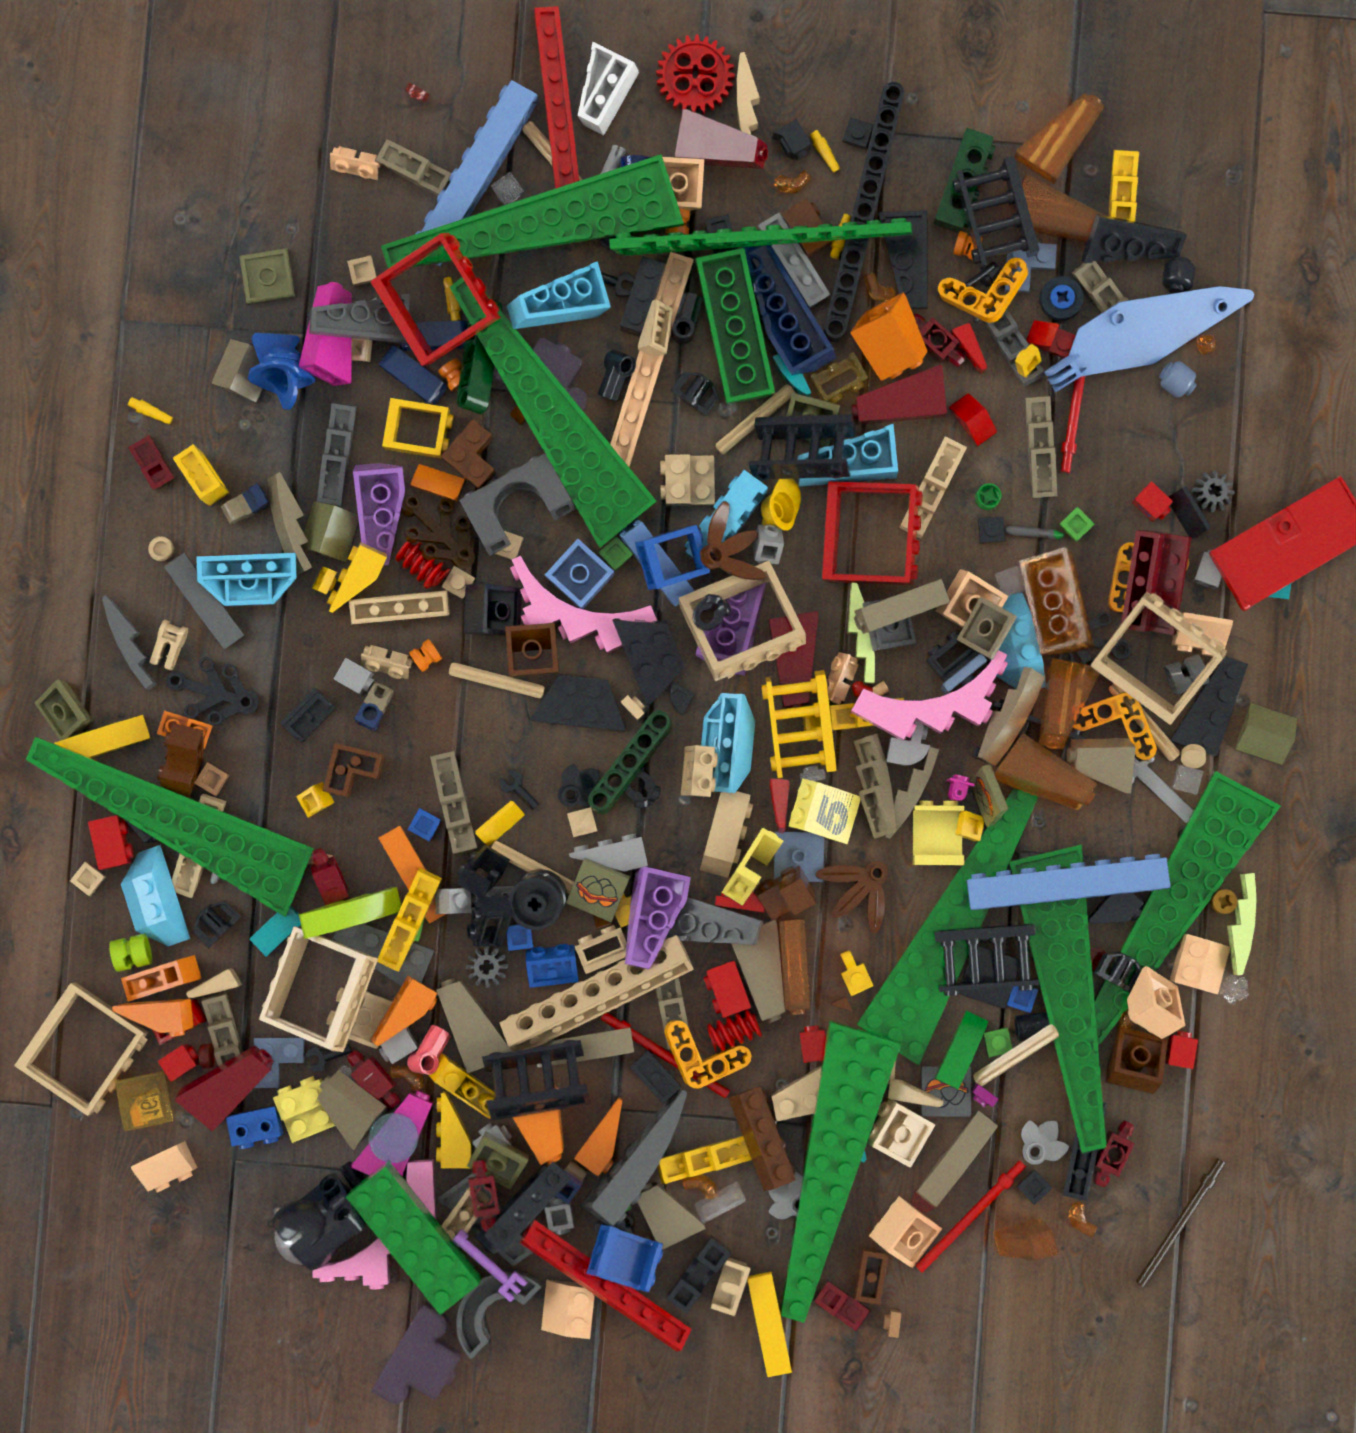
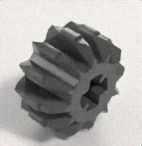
(1211, 500)
(481, 960)

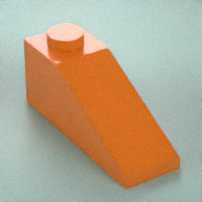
(161, 978)
(406, 1008)
(161, 1015)
(600, 1146)

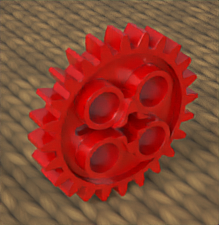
(695, 52)

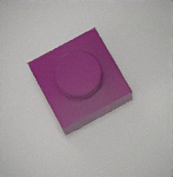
(982, 1096)

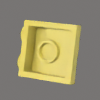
(302, 1110)

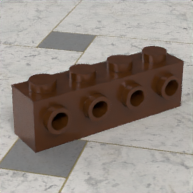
(762, 1138)

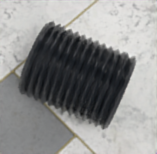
(1030, 1024)

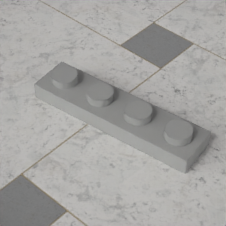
(798, 267)

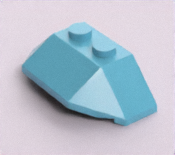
(247, 578)
(1020, 643)
(731, 730)
(154, 899)

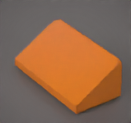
(437, 482)

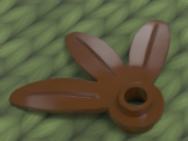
(717, 553)
(865, 884)

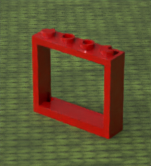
(403, 318)
(832, 531)

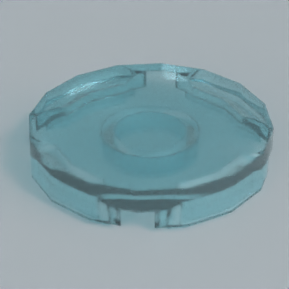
(393, 1137)

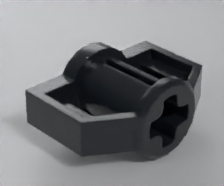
(693, 401)
(215, 923)
(1119, 970)

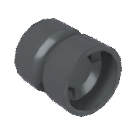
(1191, 667)

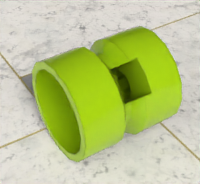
(131, 952)

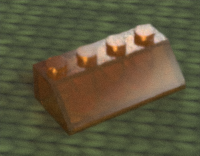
(1056, 602)

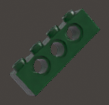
(972, 143)

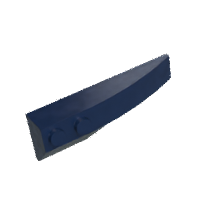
(786, 314)

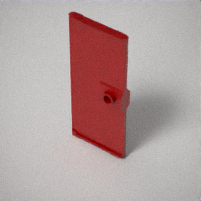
(1288, 544)

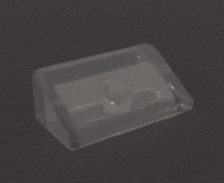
(725, 1200)

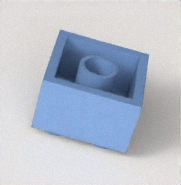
(579, 574)

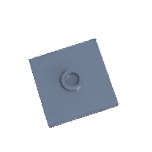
(964, 675)
(800, 849)

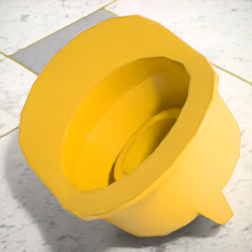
(782, 505)

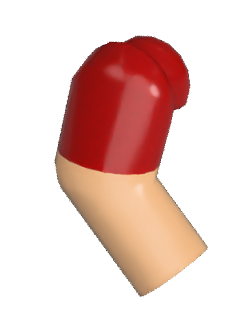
(880, 689)

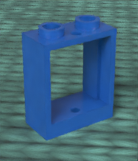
(650, 562)

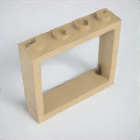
(750, 658)
(1135, 687)
(348, 1005)
(46, 1030)

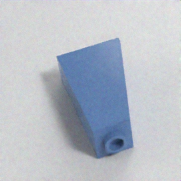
(637, 531)

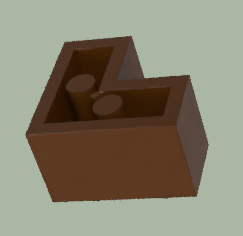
(465, 452)
(182, 758)
(348, 762)
(786, 893)

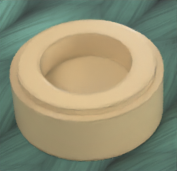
(161, 549)
(1193, 756)

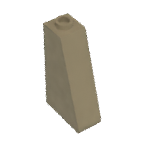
(901, 606)
(763, 972)
(470, 1025)

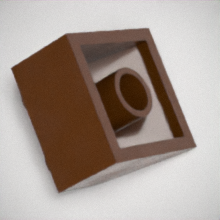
(532, 649)
(1137, 1060)

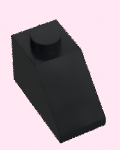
(1116, 909)

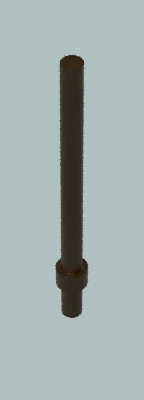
(1207, 1182)

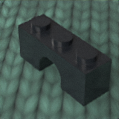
(641, 296)
(698, 1273)

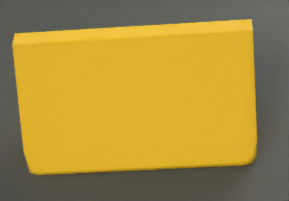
(499, 823)

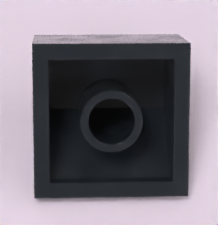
(491, 609)

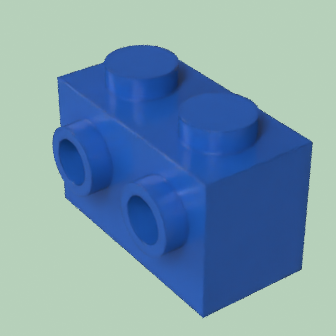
(255, 1126)

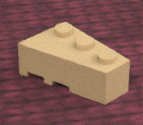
(726, 832)
(797, 1097)

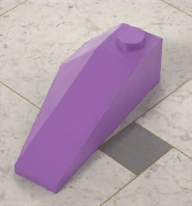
(379, 503)
(738, 630)
(653, 909)

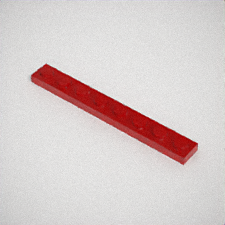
(556, 95)
(620, 1297)

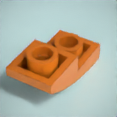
(168, 720)

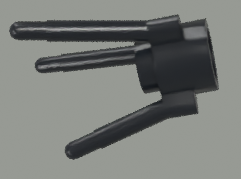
(986, 276)

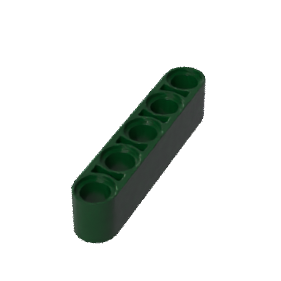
(475, 375)
(631, 750)

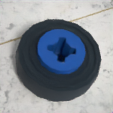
(1056, 306)

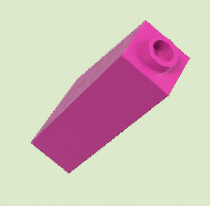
(328, 355)
(415, 1107)

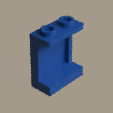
(625, 1258)

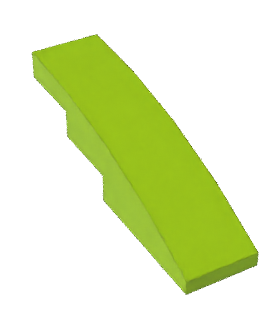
(350, 912)

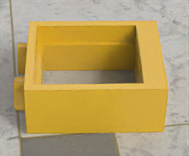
(392, 425)
(201, 475)

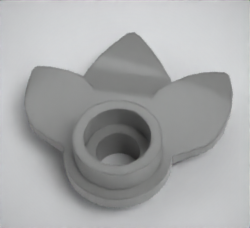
(1044, 1139)
(785, 1198)

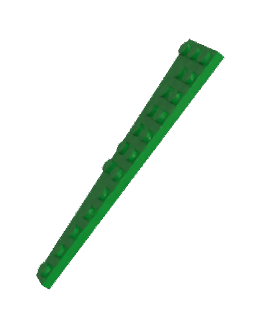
(598, 207)
(749, 237)
(586, 463)
(230, 847)
(1204, 855)
(1067, 989)
(909, 999)
(847, 1103)

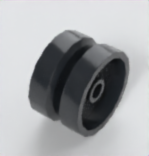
(550, 901)

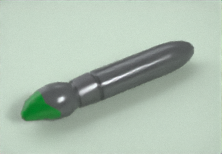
(1050, 534)

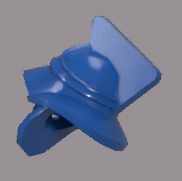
(279, 367)

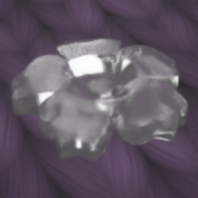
(1234, 989)

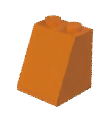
(890, 337)
(543, 1134)

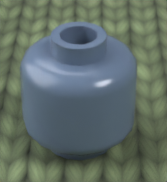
(1178, 379)

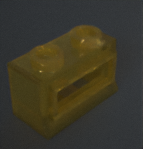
(834, 371)

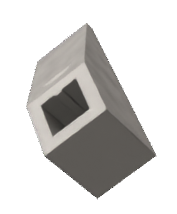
(623, 855)
(461, 900)

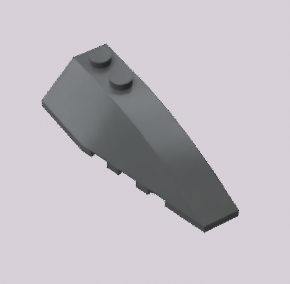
(629, 1176)

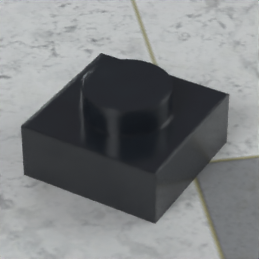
(857, 133)
(991, 530)
(1034, 1187)

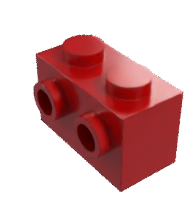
(111, 842)
(727, 989)

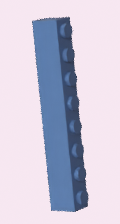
(484, 157)
(1068, 884)

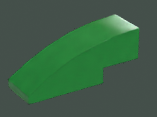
(961, 1049)

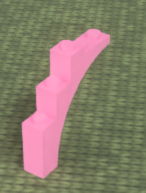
(575, 621)
(968, 702)
(374, 1260)

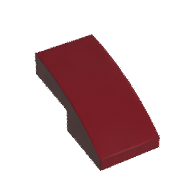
(151, 462)
(842, 1306)

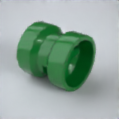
(991, 493)

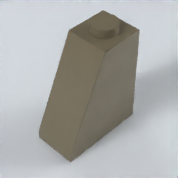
(1104, 760)
(349, 1107)
(667, 1216)

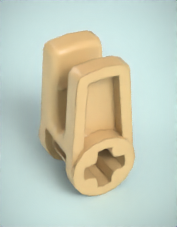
(175, 642)

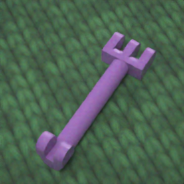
(460, 1240)

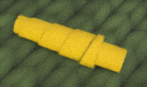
(824, 150)
(838, 245)
(452, 304)
(148, 410)

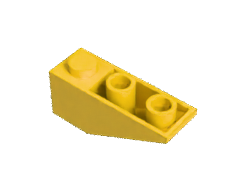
(362, 571)
(463, 1085)
(455, 1140)

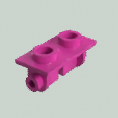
(958, 787)

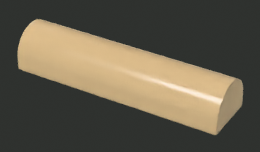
(399, 607)
(463, 1214)

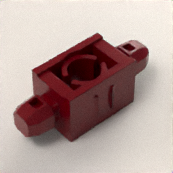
(955, 357)
(328, 877)
(373, 1078)
(479, 1168)
(1102, 1177)

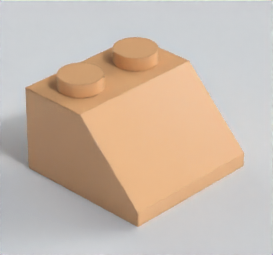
(686, 181)
(964, 595)
(1213, 628)
(1199, 963)
(1155, 1004)
(165, 1167)
(905, 1232)
(567, 1309)

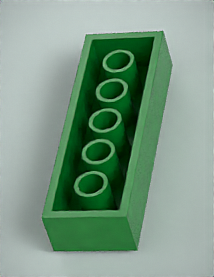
(735, 326)
(414, 1237)

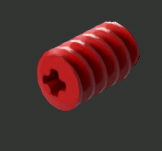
(426, 568)
(733, 1030)

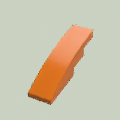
(406, 862)

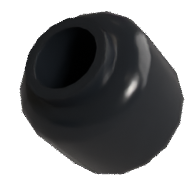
(1178, 275)

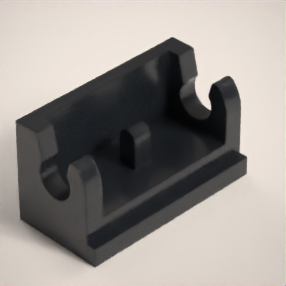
(308, 715)

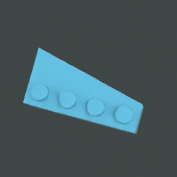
(562, 300)
(868, 458)
(743, 498)

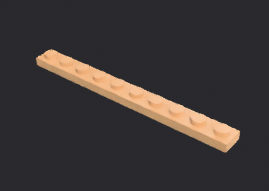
(647, 366)

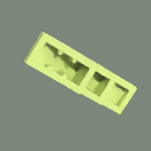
(863, 642)
(1242, 933)

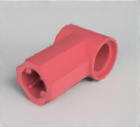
(430, 1050)

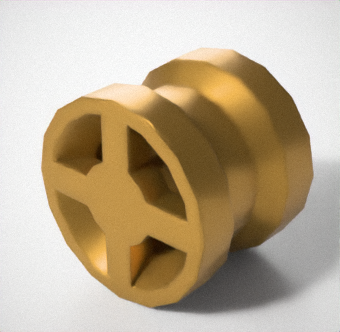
(1219, 899)

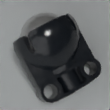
(317, 1224)

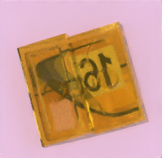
(143, 1101)

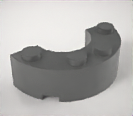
(471, 1311)

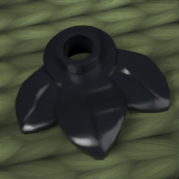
(581, 783)

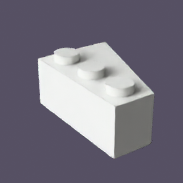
(605, 87)

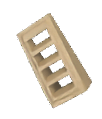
(657, 344)
(221, 982)
(906, 1092)

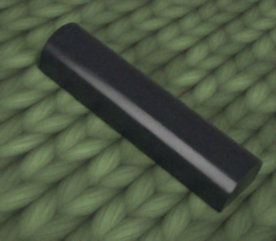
(1080, 1170)

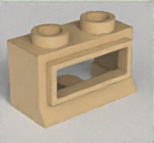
(607, 958)
(730, 1286)

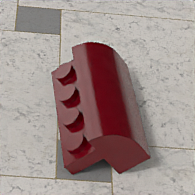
(1159, 568)

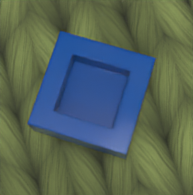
(424, 824)
(519, 938)
(1022, 999)

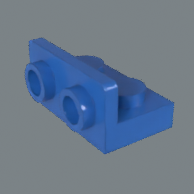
(551, 965)

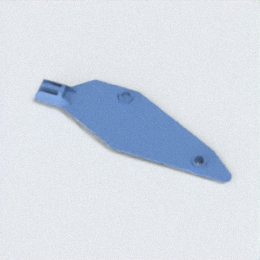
(1144, 331)

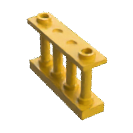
(822, 733)

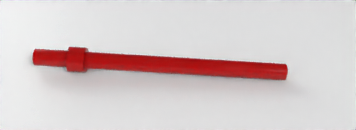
(1069, 446)
(659, 1051)
(1004, 1181)

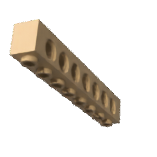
(589, 1007)

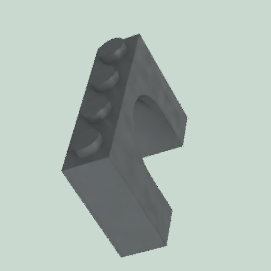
(535, 476)

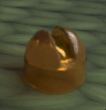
(1206, 343)

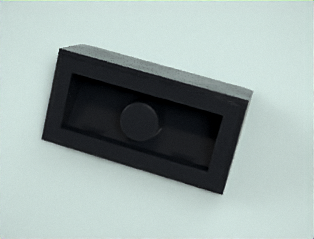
(1188, 513)

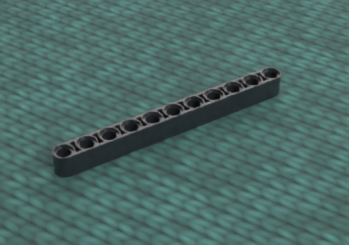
(866, 200)

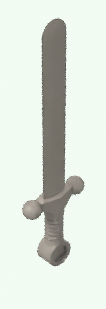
(1161, 789)

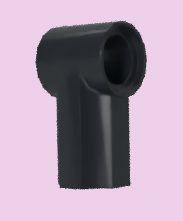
(687, 316)
(618, 366)

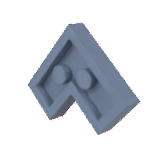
(1043, 261)
(282, 1051)

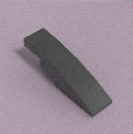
(1010, 343)
(336, 453)
(204, 603)
(125, 634)

